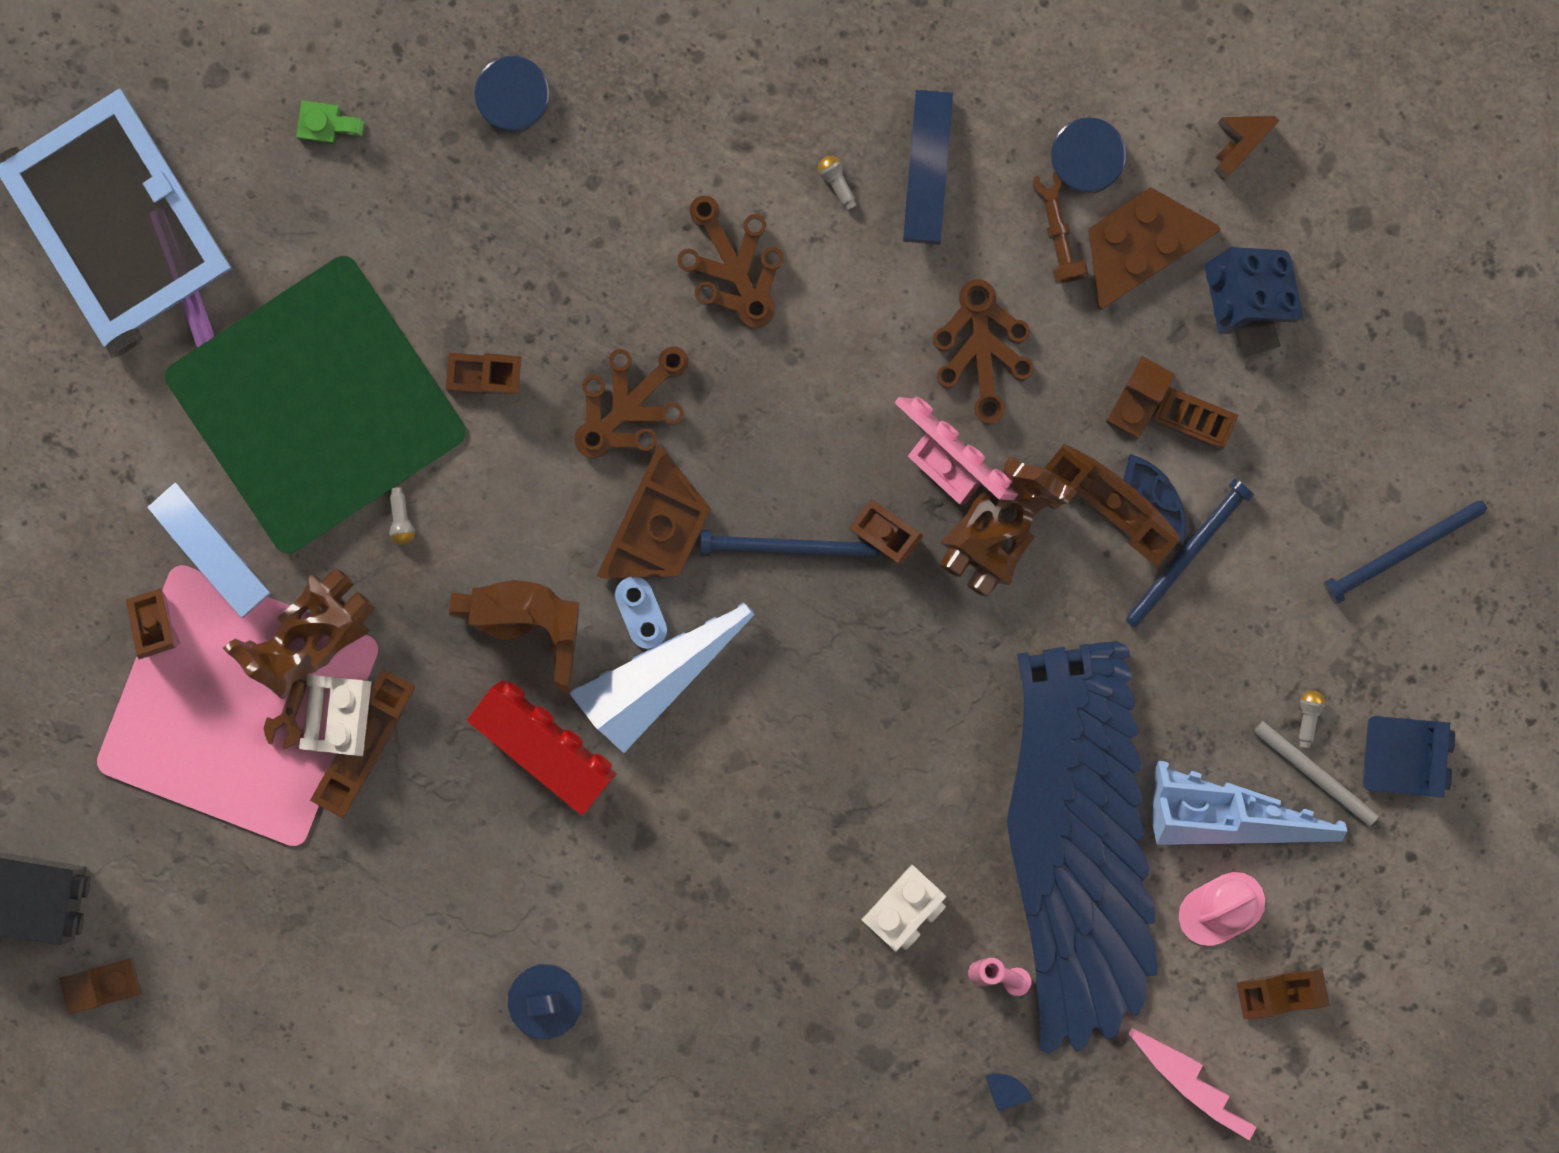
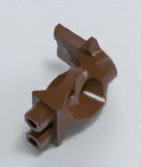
(982, 532)
(516, 608)
(326, 632)

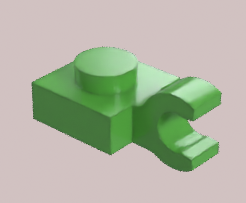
(322, 122)

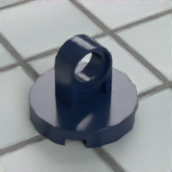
(545, 1001)

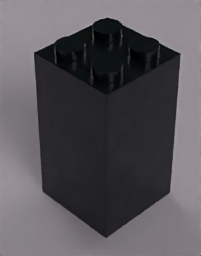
(41, 899)

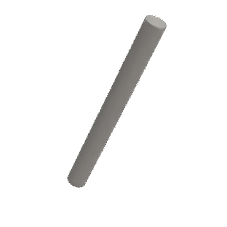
(1315, 773)

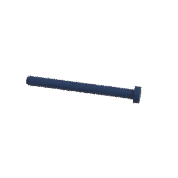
(785, 546)
(1189, 552)
(1338, 588)

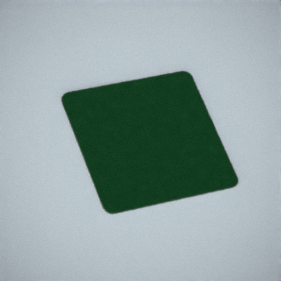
(315, 404)

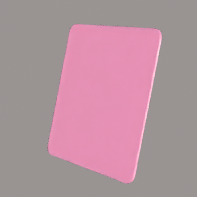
(197, 720)

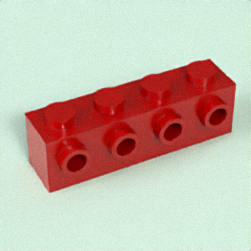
(542, 746)

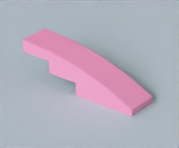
(1182, 1074)

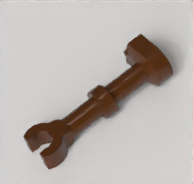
(1058, 231)

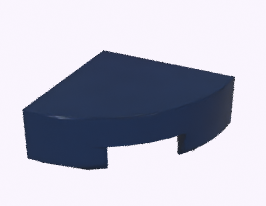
(1007, 1090)

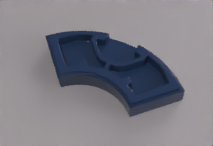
(1158, 491)

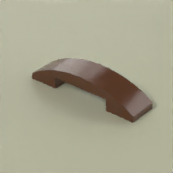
(1116, 501)
(349, 772)

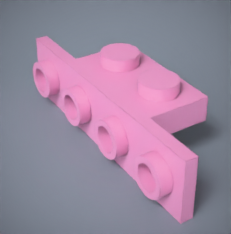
(949, 461)

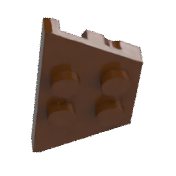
(1142, 241)
(658, 525)

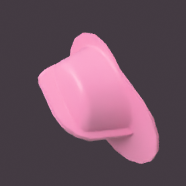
(1222, 909)

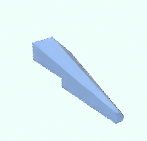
(635, 694)

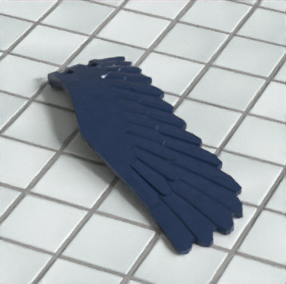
(1077, 843)

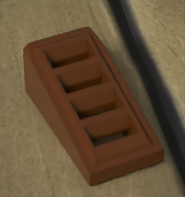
(1218, 442)

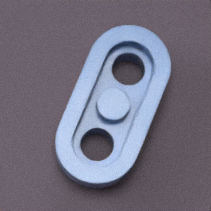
(641, 612)

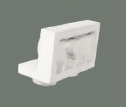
(905, 909)

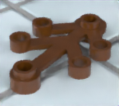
(734, 268)
(982, 344)
(627, 406)

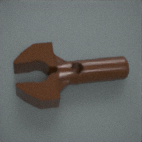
(287, 716)

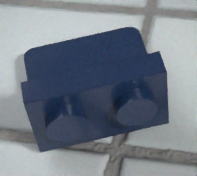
(1251, 287)
(1408, 756)

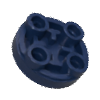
(512, 93)
(1088, 155)

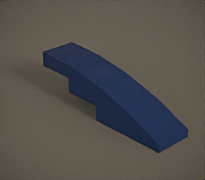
(928, 167)

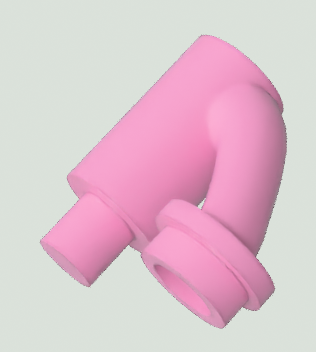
(992, 971)

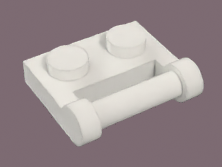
(345, 716)

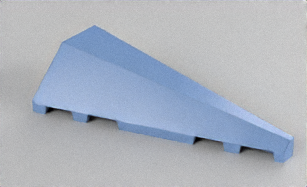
(1205, 813)

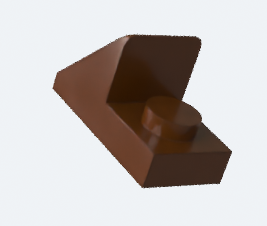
(1248, 133)
(1140, 397)
(886, 532)
(151, 624)
(100, 986)

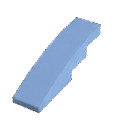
(209, 550)

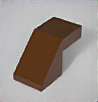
(483, 373)
(1283, 993)

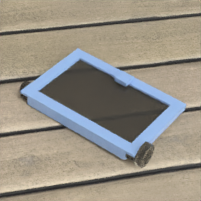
(113, 220)

